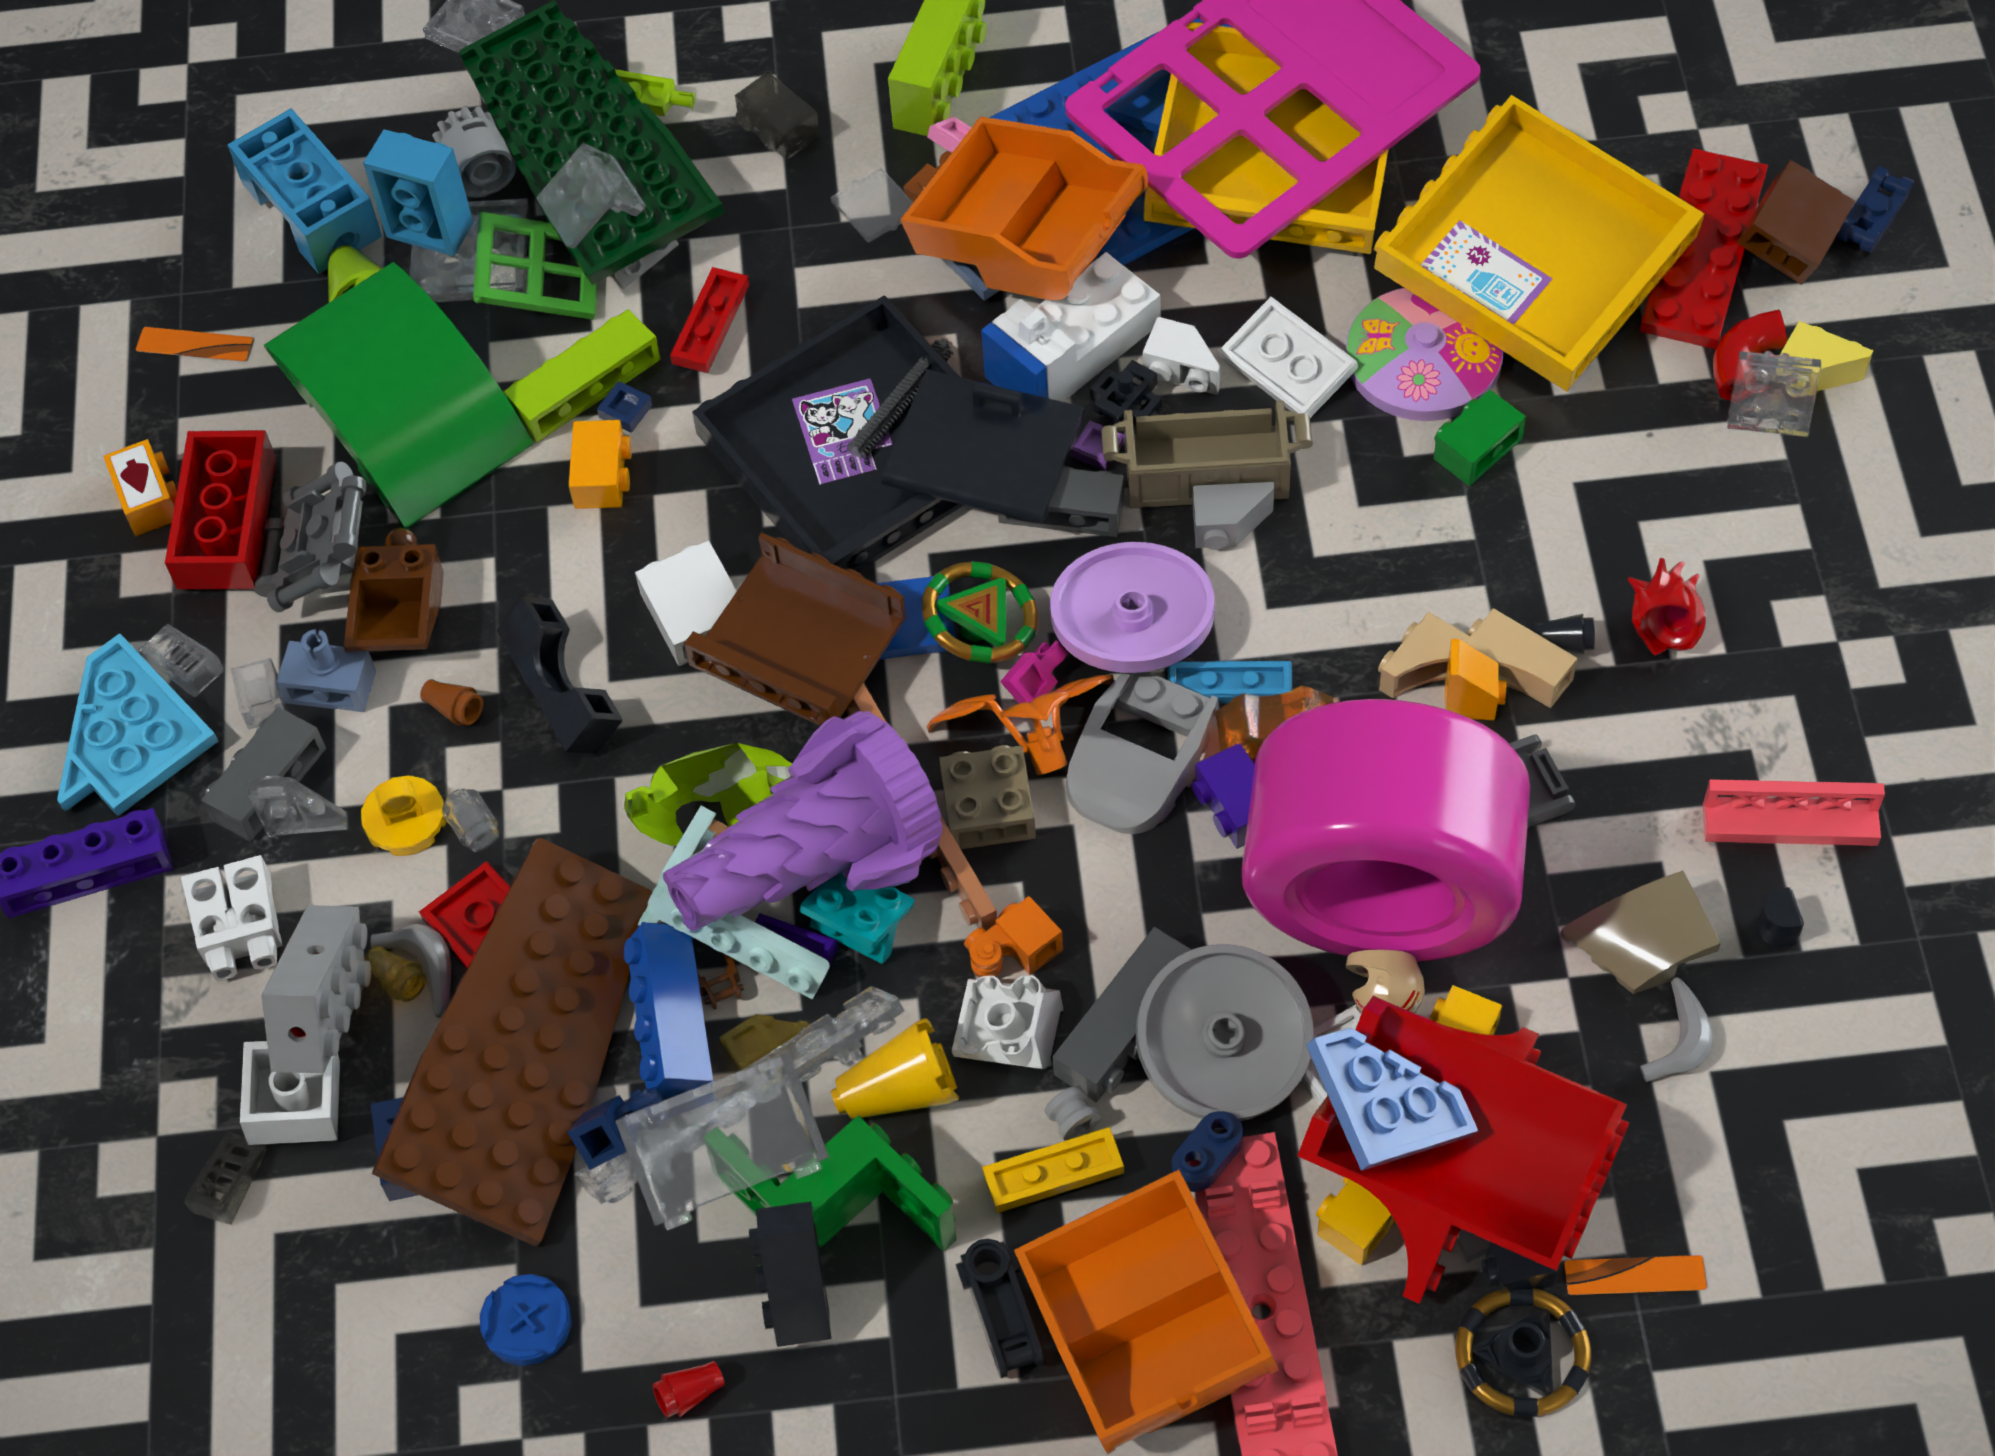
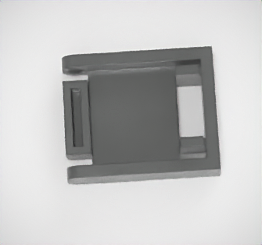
(1546, 784)

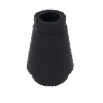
(1569, 633)

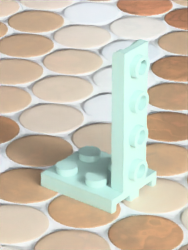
(737, 936)

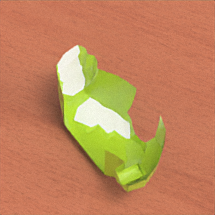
(729, 774)

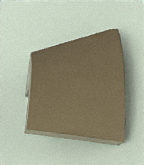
(1646, 933)

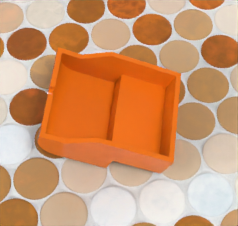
(1023, 206)
(1144, 1311)

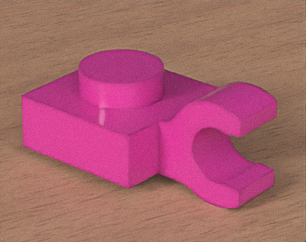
(1032, 672)

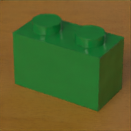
(1478, 437)

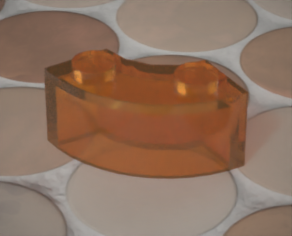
(1252, 718)

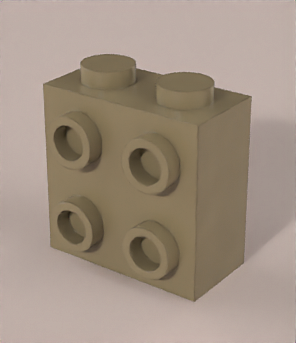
(988, 796)

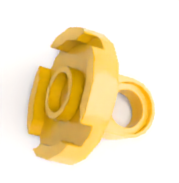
(403, 815)

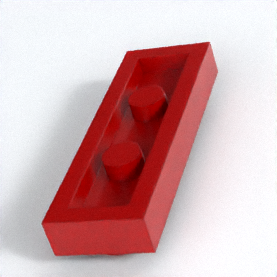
(709, 320)

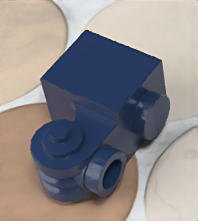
(596, 1130)

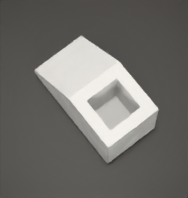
(1181, 357)

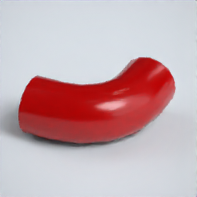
(1754, 335)

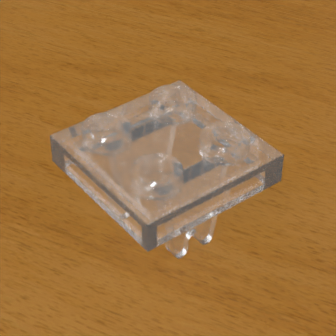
(466, 21)
(1774, 393)

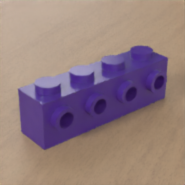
(82, 862)

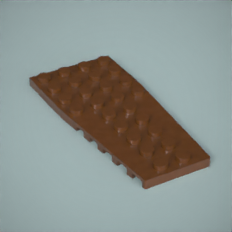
(519, 1048)

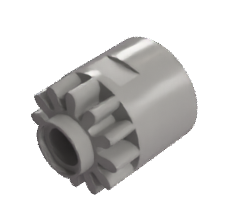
(479, 150)

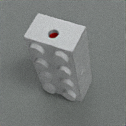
(315, 989)

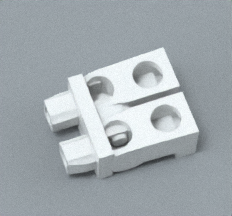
(234, 931)

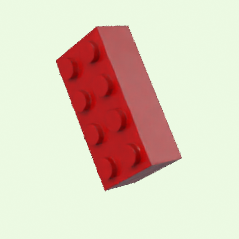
(221, 509)

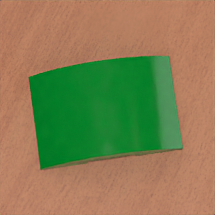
(401, 393)

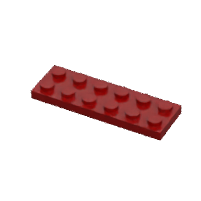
(1698, 288)

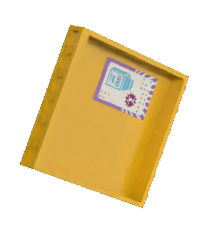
(1537, 241)

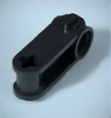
(1001, 1305)

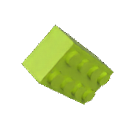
(934, 62)

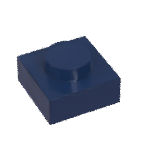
(625, 405)

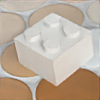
(287, 1104)

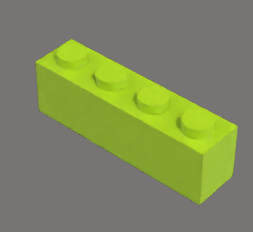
(583, 374)

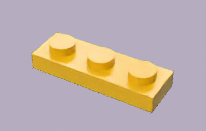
(1053, 1170)

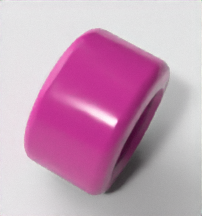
(1387, 830)

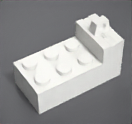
(1087, 328)

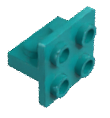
(858, 918)

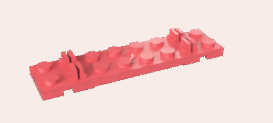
(1256, 1236)

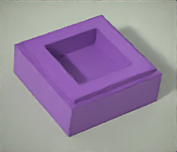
(1089, 446)

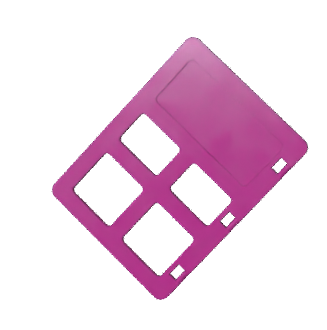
(1359, 57)

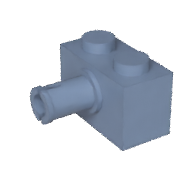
(325, 674)

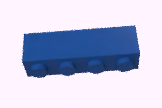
(667, 1009)

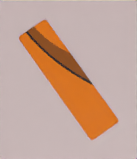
(194, 344)
(1635, 1275)

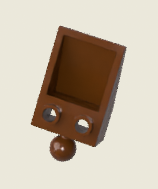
(394, 595)

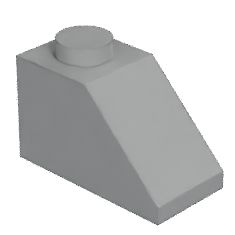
(1229, 512)

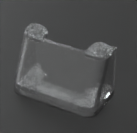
(722, 1139)

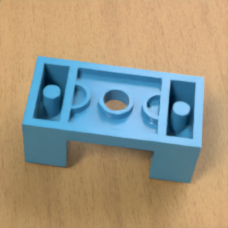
(307, 186)

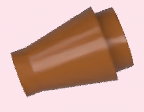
(453, 701)

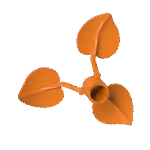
(1042, 743)

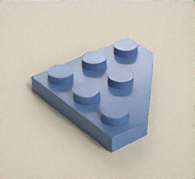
(1386, 1101)

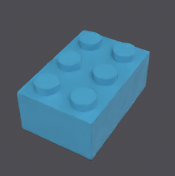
(418, 192)

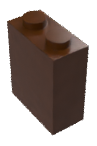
(1796, 222)

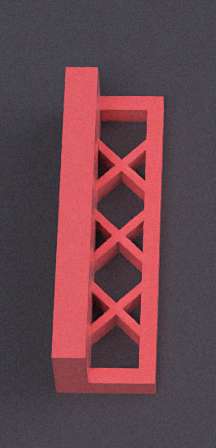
(1792, 815)

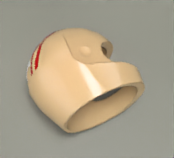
(1390, 976)

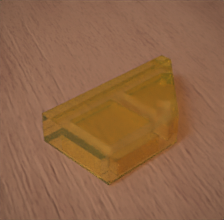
(758, 1038)

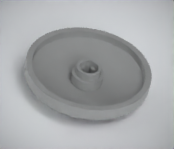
(1224, 1032)

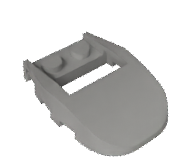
(1123, 782)

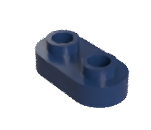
(1210, 1148)

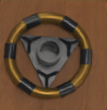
(1522, 1352)

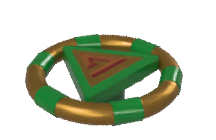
(979, 612)

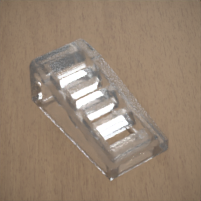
(198, 676)

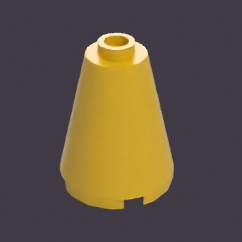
(897, 1077)

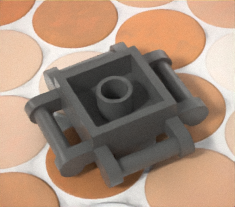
(314, 537)

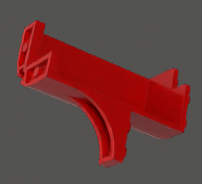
(1515, 1181)

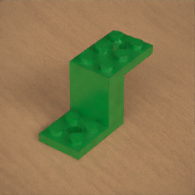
(854, 1175)

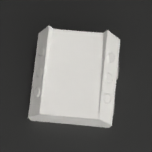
(1008, 1022)

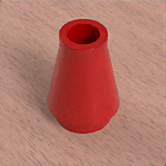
(685, 1388)

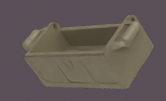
(1204, 449)

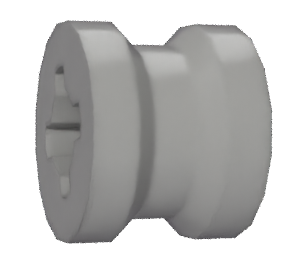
(1072, 1113)

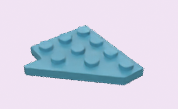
(127, 731)

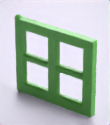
(535, 265)

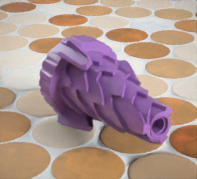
(847, 808)

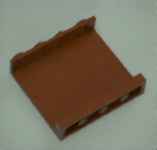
(800, 632)

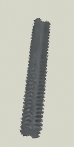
(894, 405)

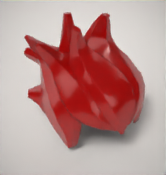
(1668, 610)

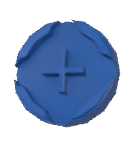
(525, 1320)

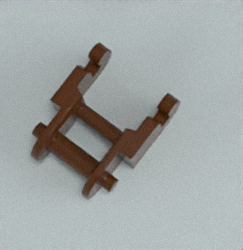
(731, 974)

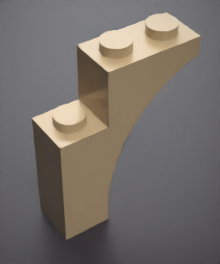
(1524, 657)

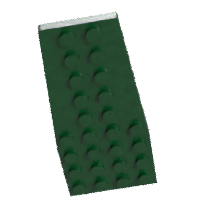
(554, 95)

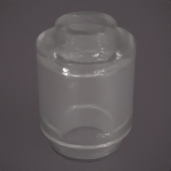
(470, 819)

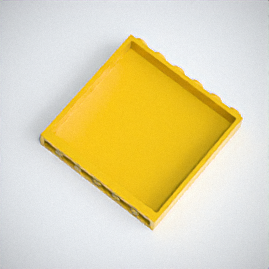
(1242, 177)

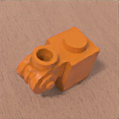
(1019, 932)

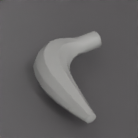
(431, 952)
(1694, 1037)

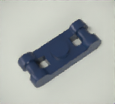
(1875, 210)

